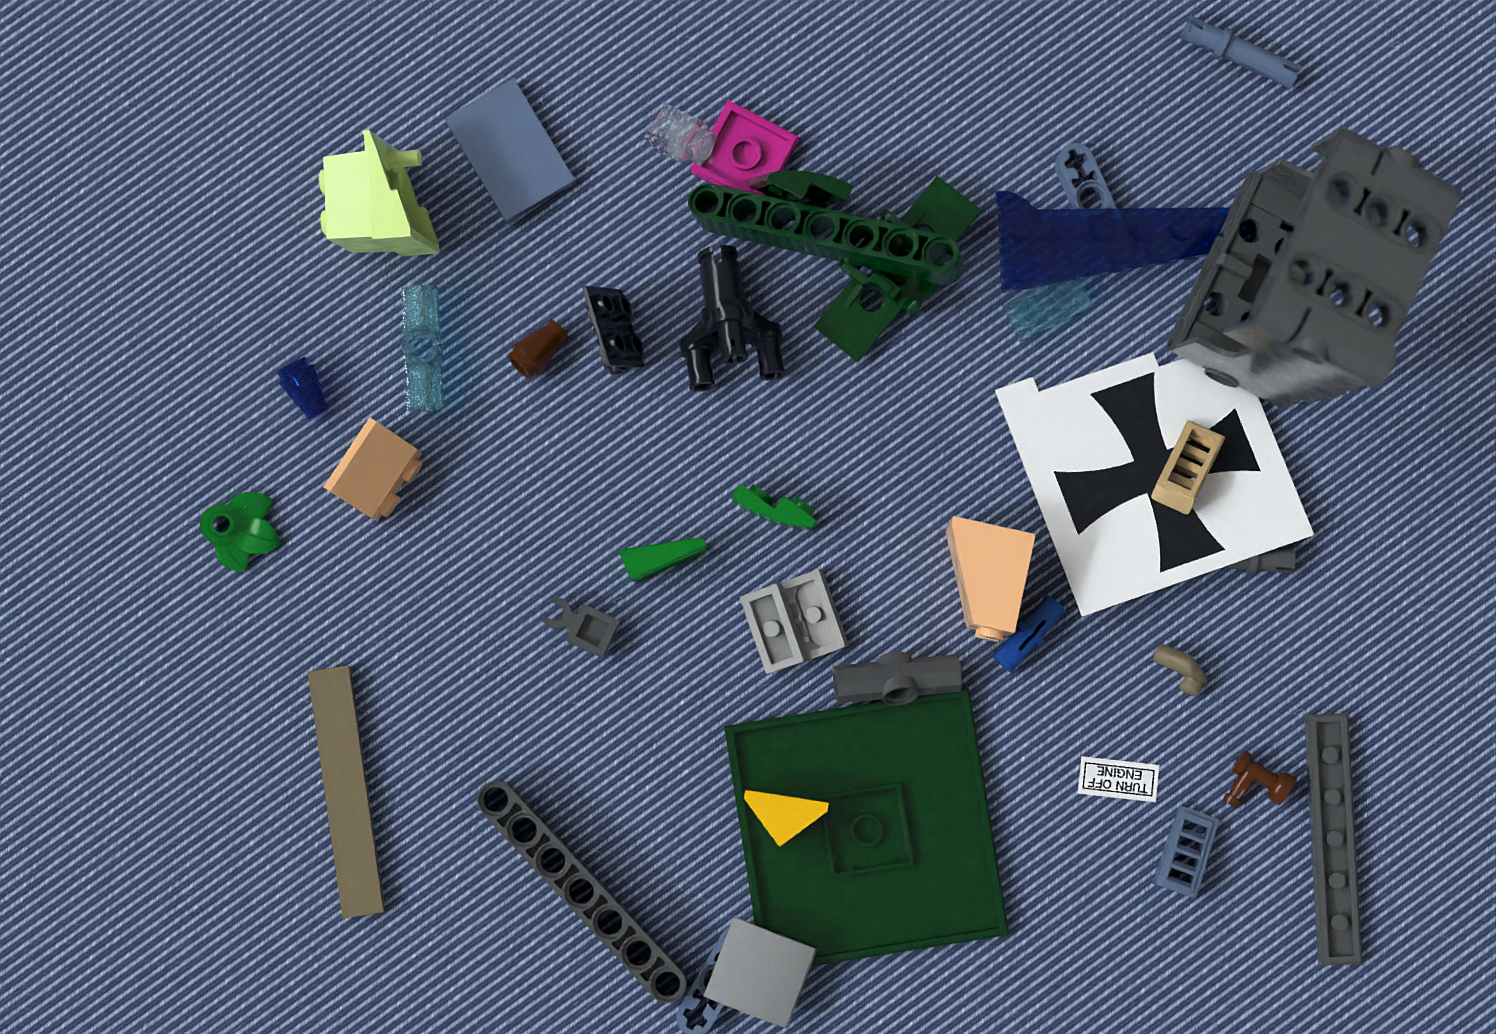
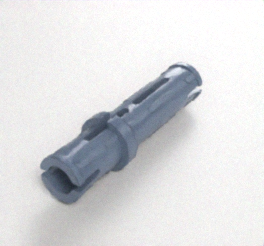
(1232, 48)

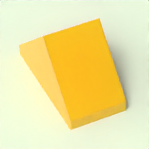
(783, 814)

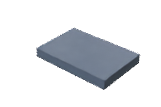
(510, 150)

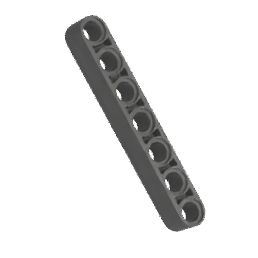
(602, 899)

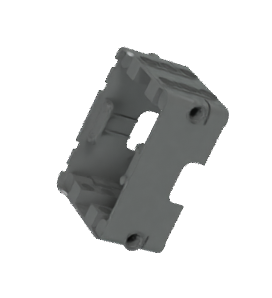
(1335, 230)

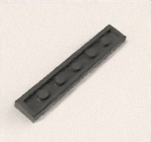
(1333, 839)

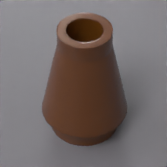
(537, 349)

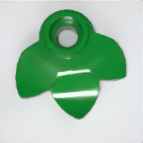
(246, 531)

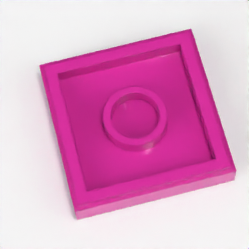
(745, 149)

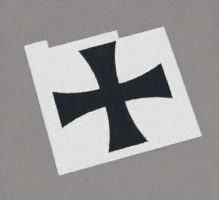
(1097, 456)

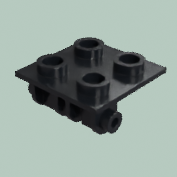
(610, 316)

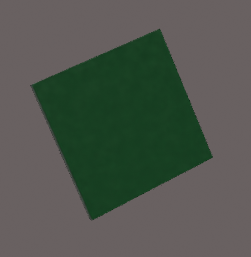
(905, 834)

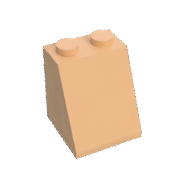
(989, 574)

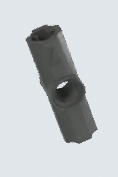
(897, 678)

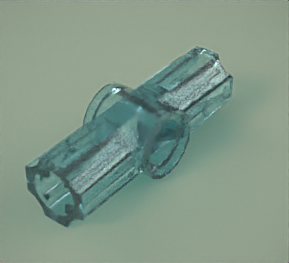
(421, 322)

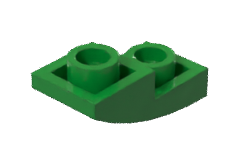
(787, 513)

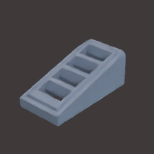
(1201, 856)

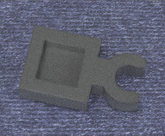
(588, 629)

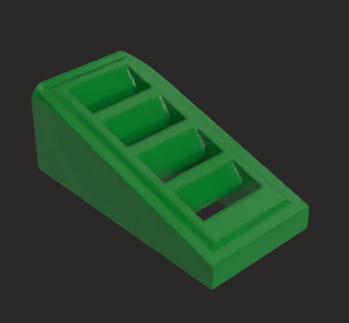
(652, 559)

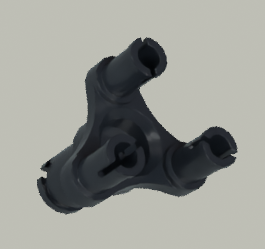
(727, 324)

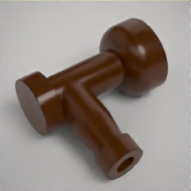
(1250, 771)

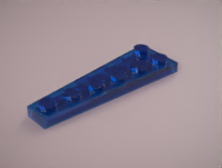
(1075, 244)

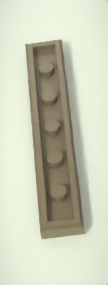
(346, 792)

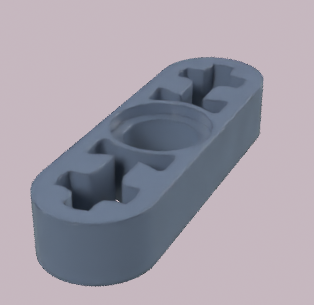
(1070, 176)
(691, 1001)

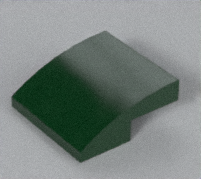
(801, 184)

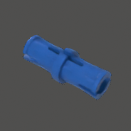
(1029, 634)

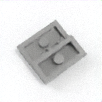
(794, 621)
(760, 972)

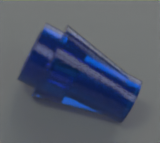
(303, 387)

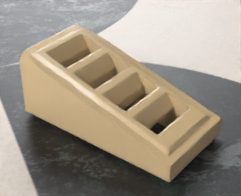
(1177, 490)

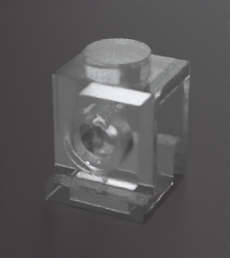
(680, 136)

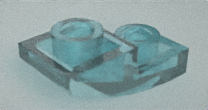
(1046, 307)

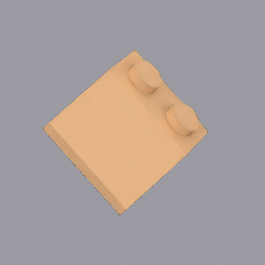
(374, 470)

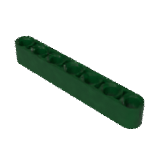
(839, 246)

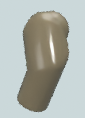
(1184, 664)

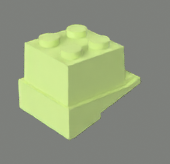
(373, 201)

